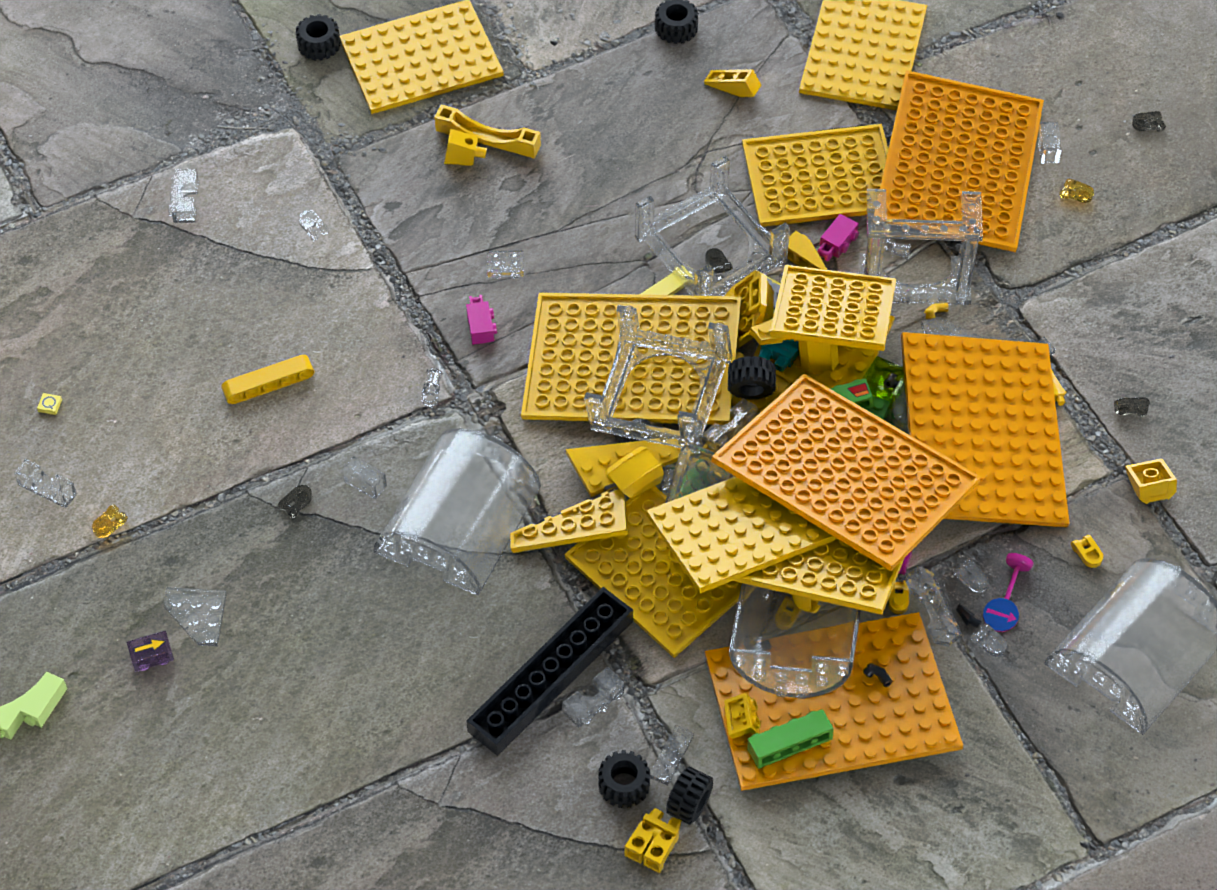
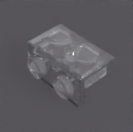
(505, 264)

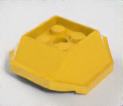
(756, 303)

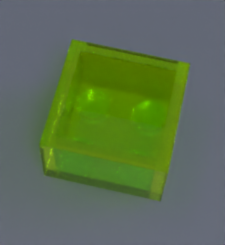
(876, 376)

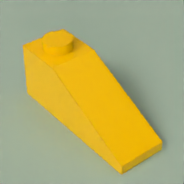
(736, 82)
(803, 252)

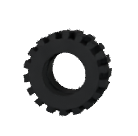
(676, 21)
(320, 27)
(751, 378)
(628, 764)
(689, 795)

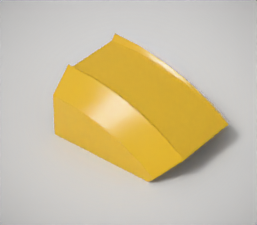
(817, 356)
(636, 472)
(1152, 480)

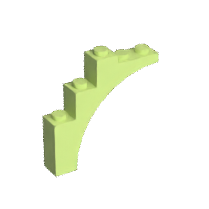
(33, 706)

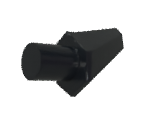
(968, 616)

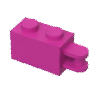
(838, 237)
(479, 320)

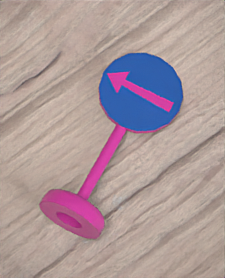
(1001, 612)

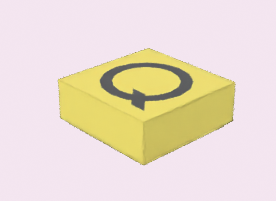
(49, 404)

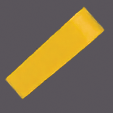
(267, 379)

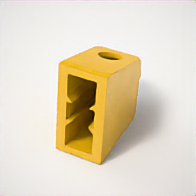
(463, 149)

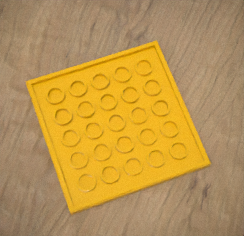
(833, 307)

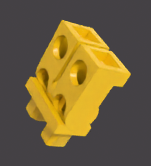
(653, 840)

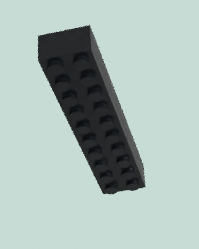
(549, 671)

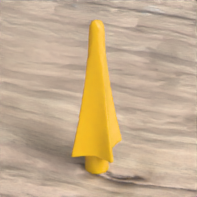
(1059, 392)

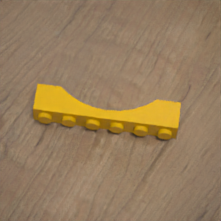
(519, 141)

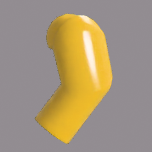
(935, 308)

